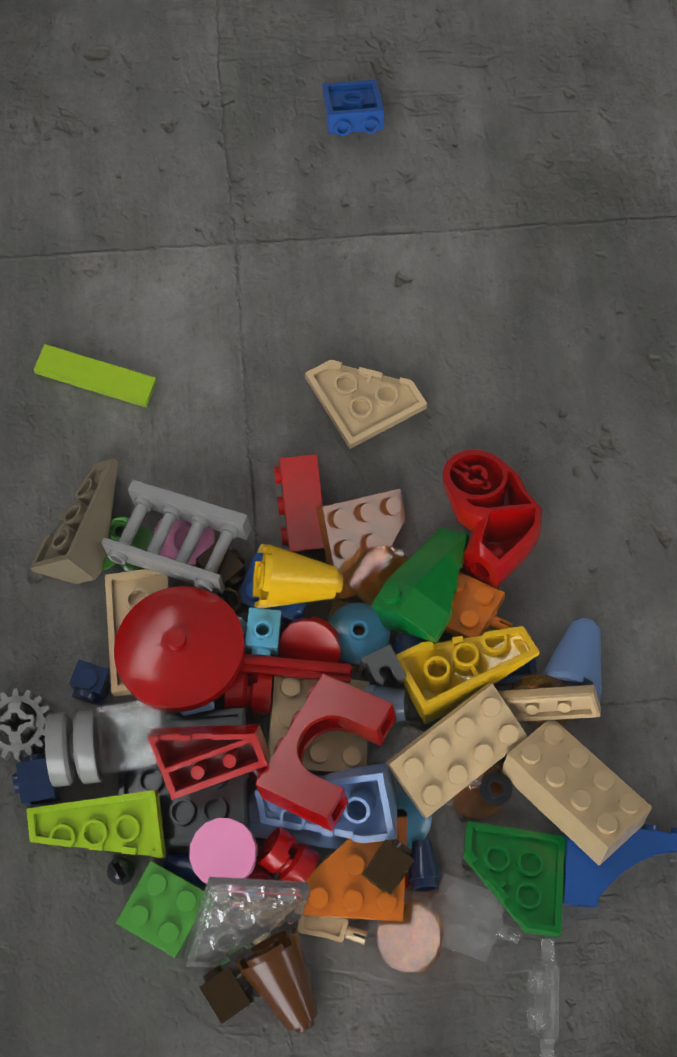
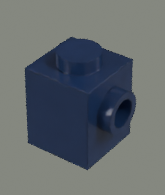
(34, 782)

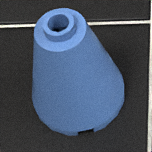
(578, 656)

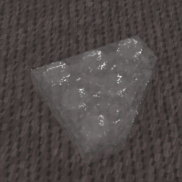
(241, 915)

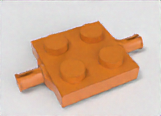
(475, 608)

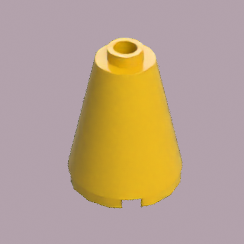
(292, 578)

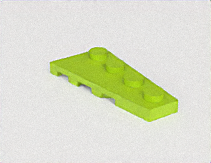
(111, 823)

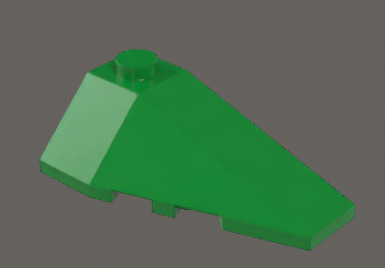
(422, 590)

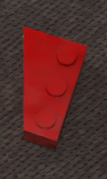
(299, 501)
(206, 755)

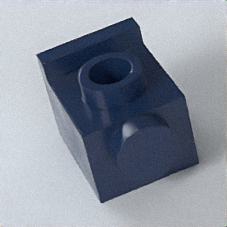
(90, 683)

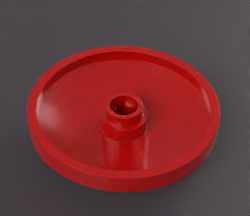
(179, 649)

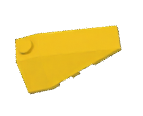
(453, 670)

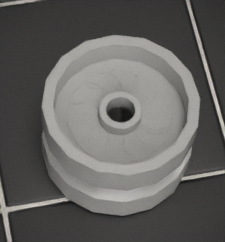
(72, 748)

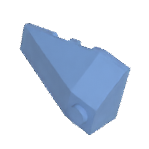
(366, 819)

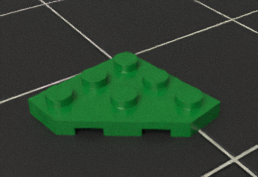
(521, 871)

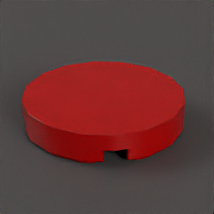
(310, 640)

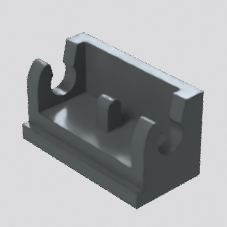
(382, 667)

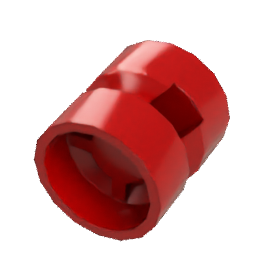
(251, 693)
(283, 855)

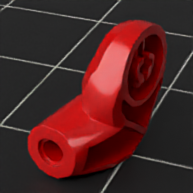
(496, 509)

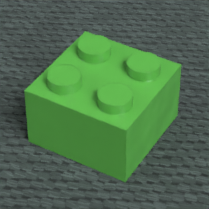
(162, 910)

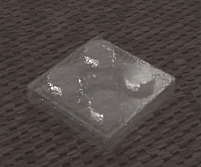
(124, 735)

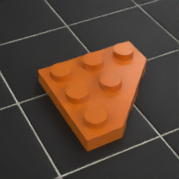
(343, 892)

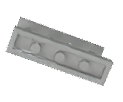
(176, 507)

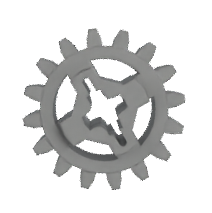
(31, 724)

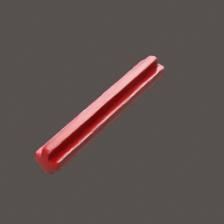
(295, 668)

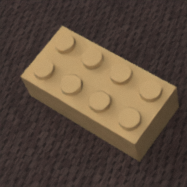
(575, 790)

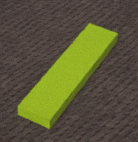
(95, 375)

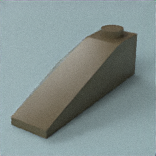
(76, 547)

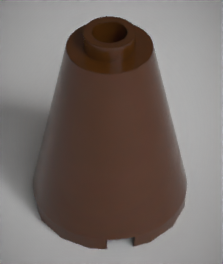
(282, 979)

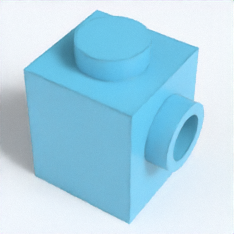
(263, 631)

